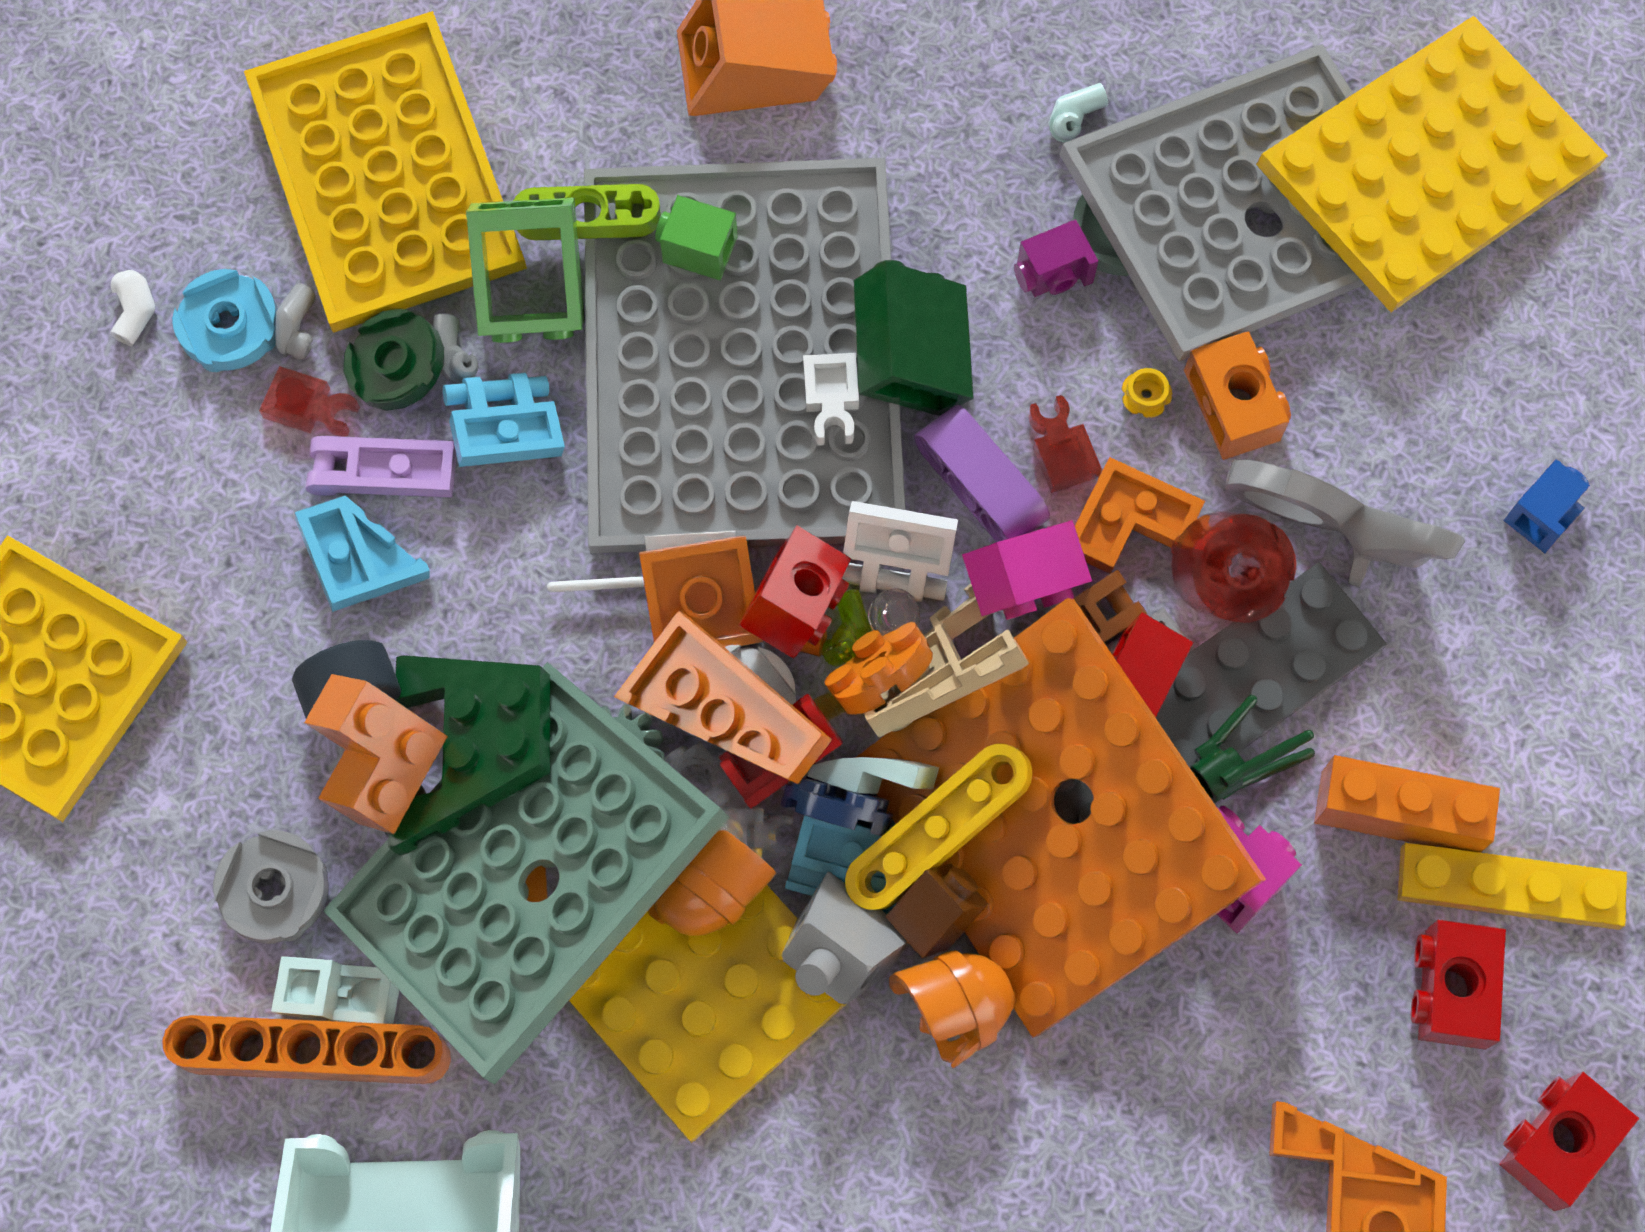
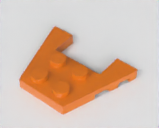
(1367, 1183)

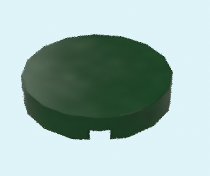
(394, 359)

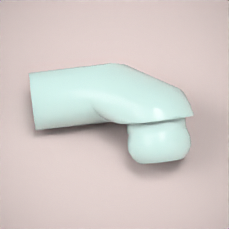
(1071, 108)

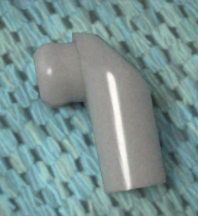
(288, 320)
(456, 361)

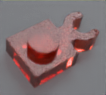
(302, 400)
(1063, 451)

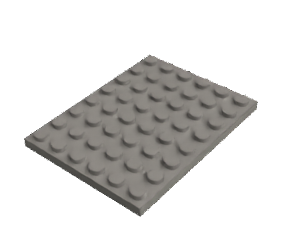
(704, 377)

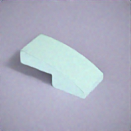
(866, 773)
(333, 992)

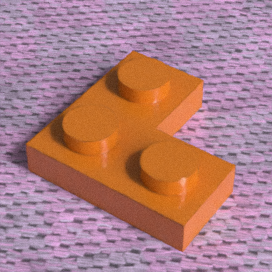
(1128, 502)

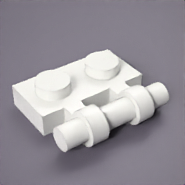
(902, 541)

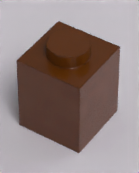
(937, 909)

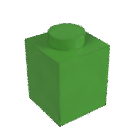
(697, 237)

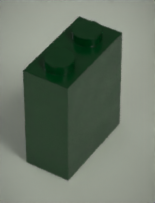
(912, 338)

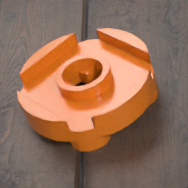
(879, 665)

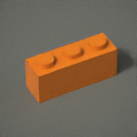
(1406, 805)

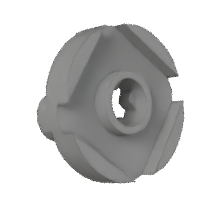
(259, 858)

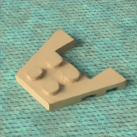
(947, 675)

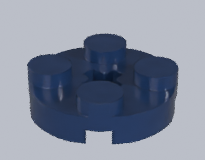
(822, 803)

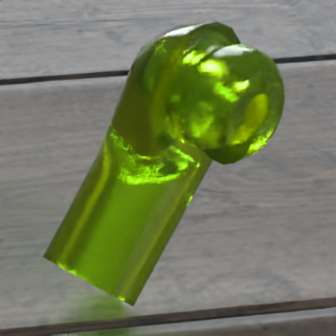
(853, 626)

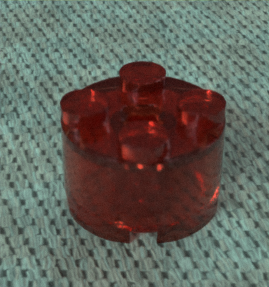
(1258, 579)

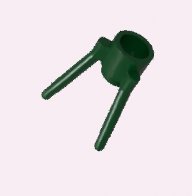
(1226, 772)

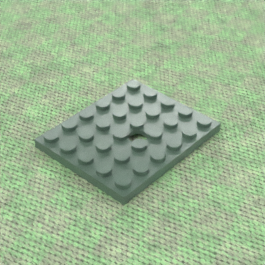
(456, 913)

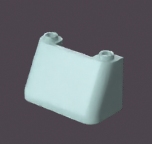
(329, 1194)

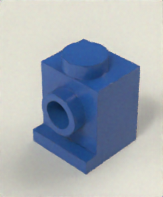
(1549, 505)

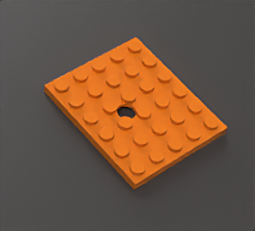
(1090, 897)

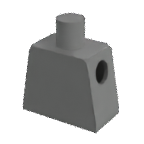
(840, 945)

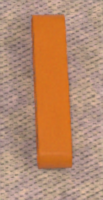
(284, 1036)

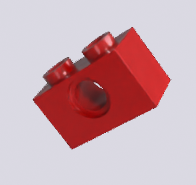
(796, 593)
(1478, 957)
(1597, 1127)

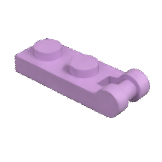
(382, 466)

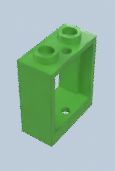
(521, 216)

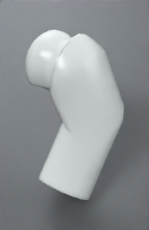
(137, 306)

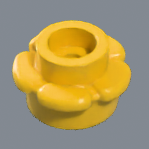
(1146, 380)

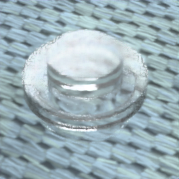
(892, 610)

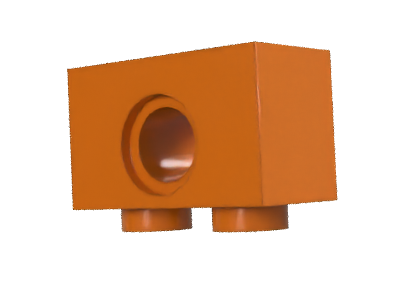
(1237, 423)

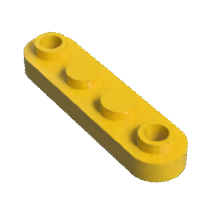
(938, 826)

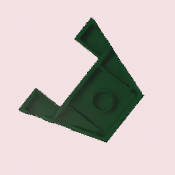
(494, 740)

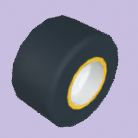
(354, 659)

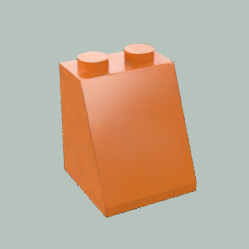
(754, 54)

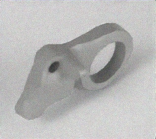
(1316, 503)

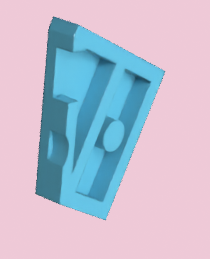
(355, 555)

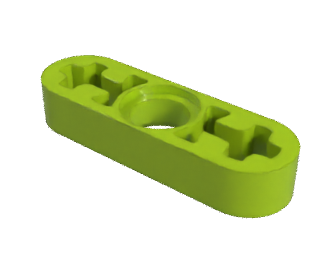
(602, 227)

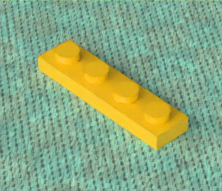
(1512, 886)

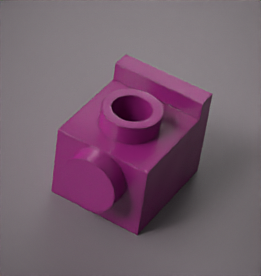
(1055, 260)

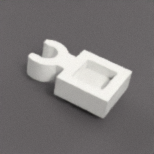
(831, 388)

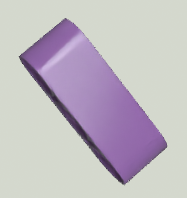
(981, 475)

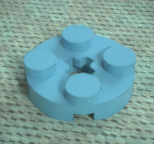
(231, 347)

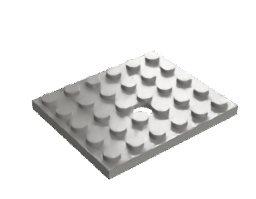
(1177, 196)

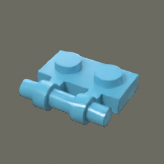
(503, 432)

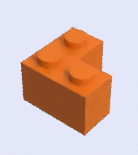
(383, 754)

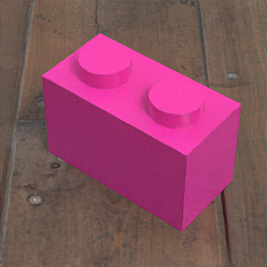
(1027, 568)

